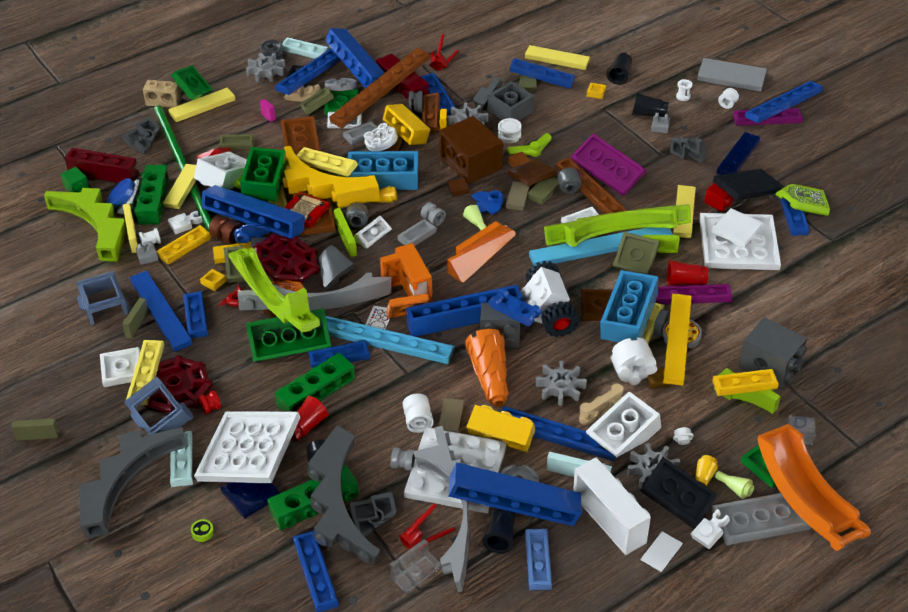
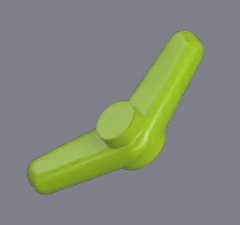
(535, 147)

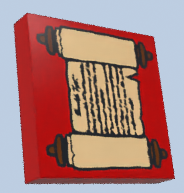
(308, 205)

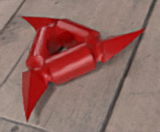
(231, 298)

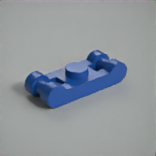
(514, 307)

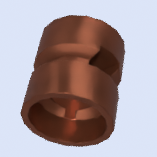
(223, 229)

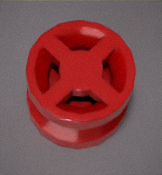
(209, 402)

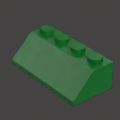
(274, 339)

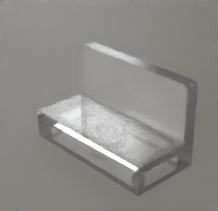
(414, 566)

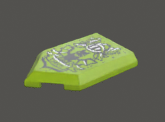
(805, 199)

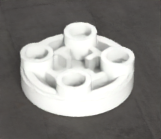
(381, 137)

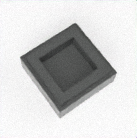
(660, 322)

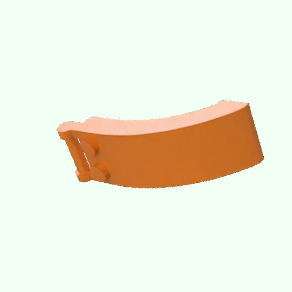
(807, 489)

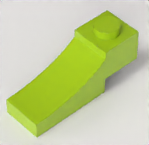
(765, 399)

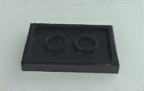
(678, 493)

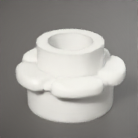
(683, 435)

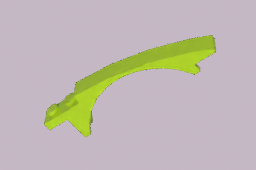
(584, 228)
(291, 308)

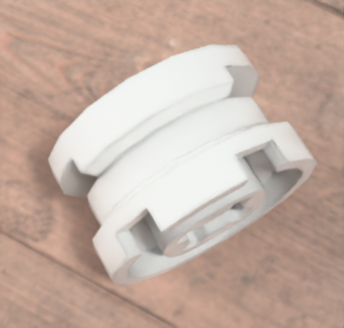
(509, 130)

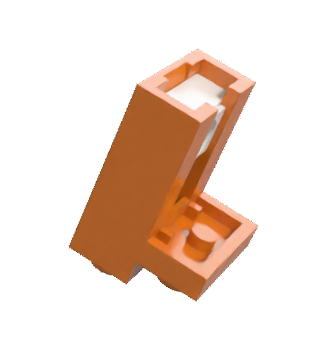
(408, 270)

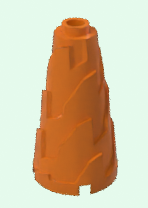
(488, 361)

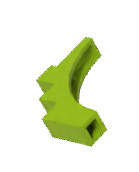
(100, 215)

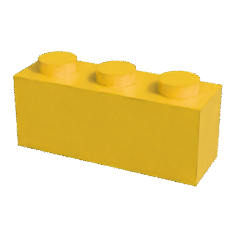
(406, 124)
(501, 426)

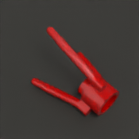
(438, 61)
(413, 535)

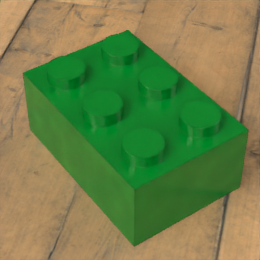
(263, 173)

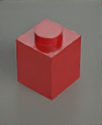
(718, 198)

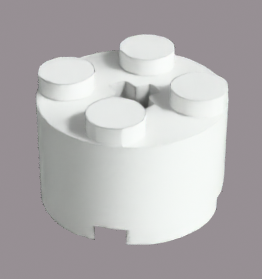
(633, 360)

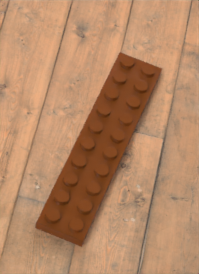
(300, 134)

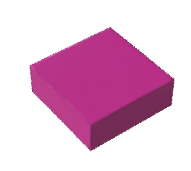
(267, 110)

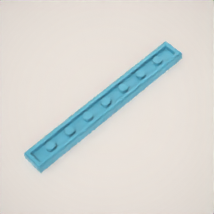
(589, 247)
(390, 340)

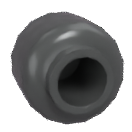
(569, 180)
(356, 215)

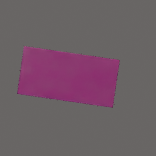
(608, 164)

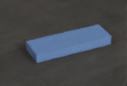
(538, 559)

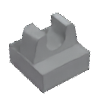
(660, 124)
(146, 253)

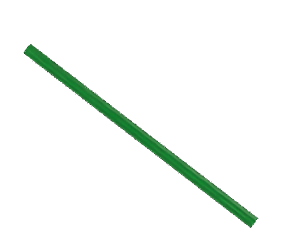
(182, 162)

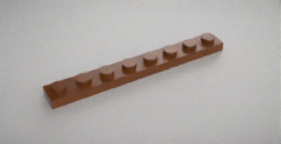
(379, 88)

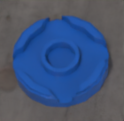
(121, 193)

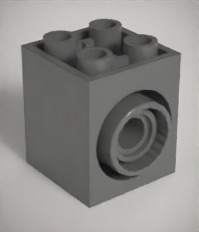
(773, 348)

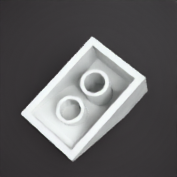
(220, 169)
(625, 425)

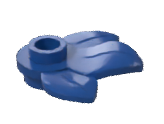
(489, 201)
(249, 231)

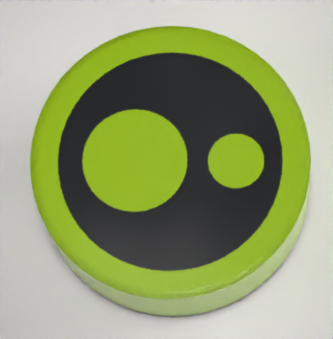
(202, 530)

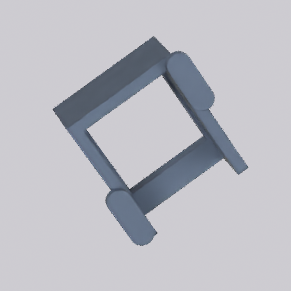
(99, 284)
(172, 421)

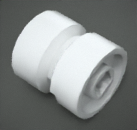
(417, 413)

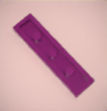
(788, 116)
(699, 293)

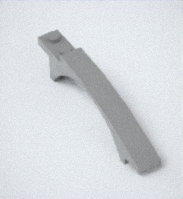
(363, 290)
(441, 462)

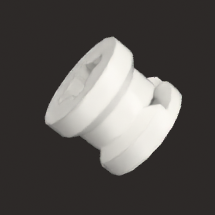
(728, 98)

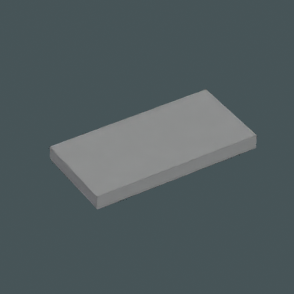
(732, 74)
(759, 519)

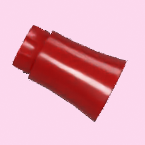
(686, 274)
(310, 414)

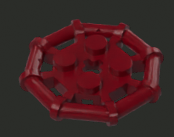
(277, 258)
(171, 371)

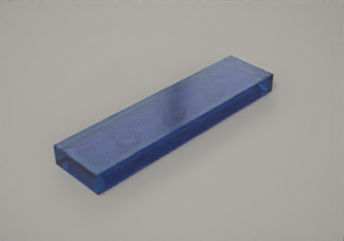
(738, 154)

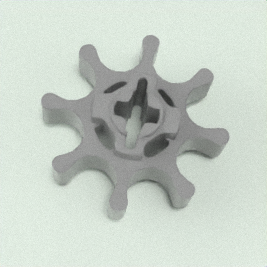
(265, 67)
(460, 114)
(561, 382)
(647, 462)

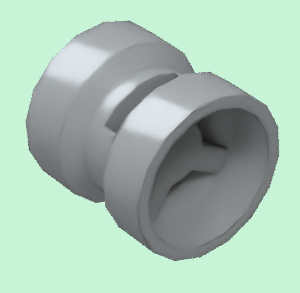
(433, 214)
(402, 459)

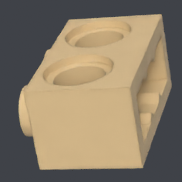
(162, 93)

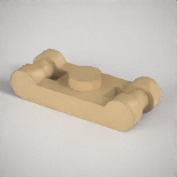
(601, 404)

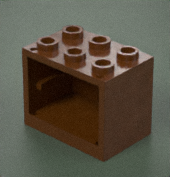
(471, 149)

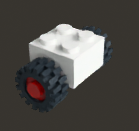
(548, 292)

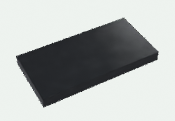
(748, 184)

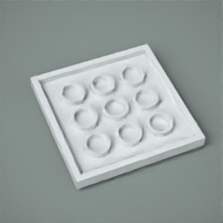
(758, 254)
(247, 447)
(471, 450)

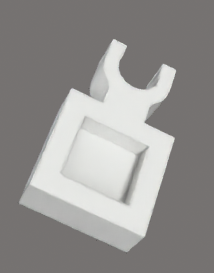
(183, 223)
(710, 531)

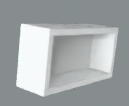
(612, 506)

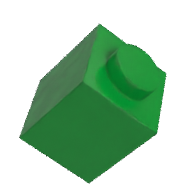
(74, 180)

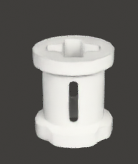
(684, 90)
(152, 236)

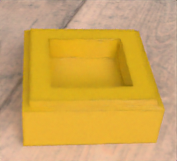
(596, 90)
(443, 118)
(213, 279)

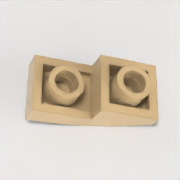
(303, 93)

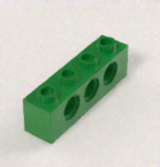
(151, 194)
(318, 383)
(294, 504)

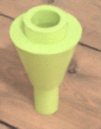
(473, 214)
(741, 486)

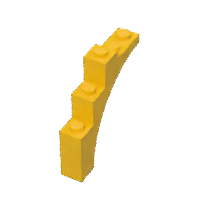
(324, 186)

